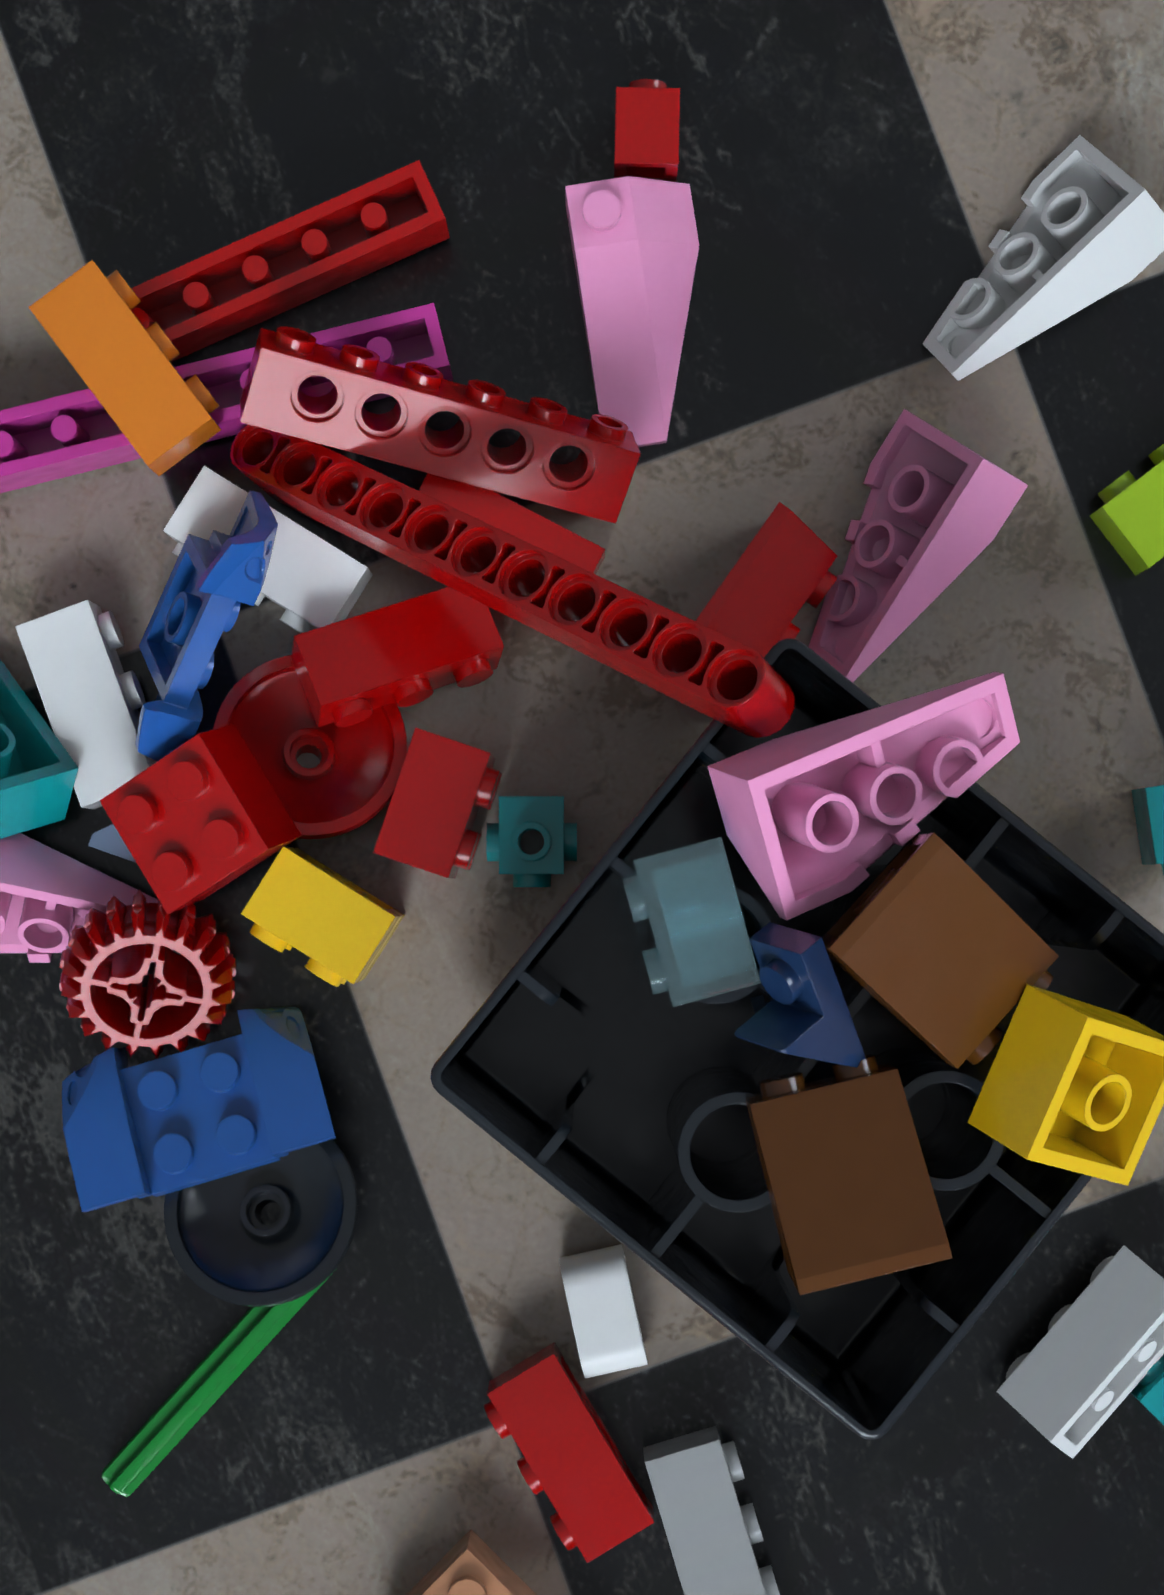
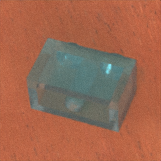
(693, 923)

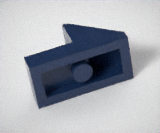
(807, 1003)

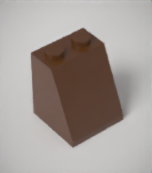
(939, 950)
(846, 1176)

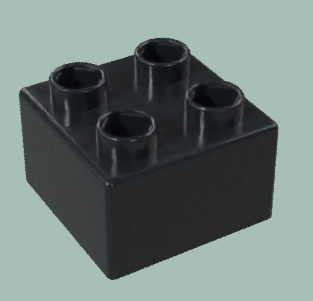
(647, 1109)

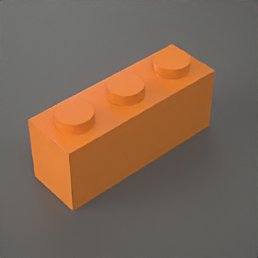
(128, 366)

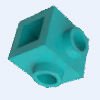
(522, 815)

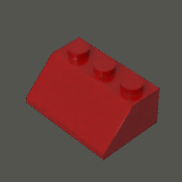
(771, 583)

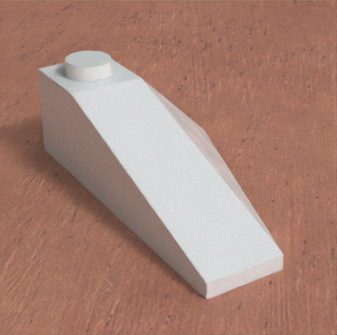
(1072, 245)

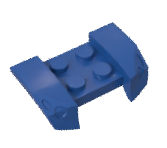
(190, 617)
(194, 1111)

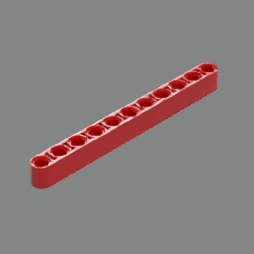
(521, 581)

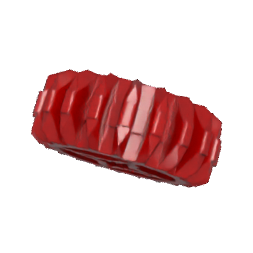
(114, 952)

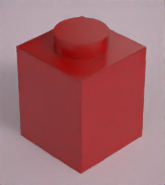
(647, 130)

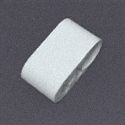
(603, 1311)

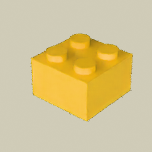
(321, 916)
(1073, 1087)

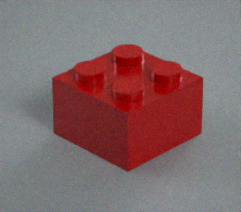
(437, 805)
(200, 817)

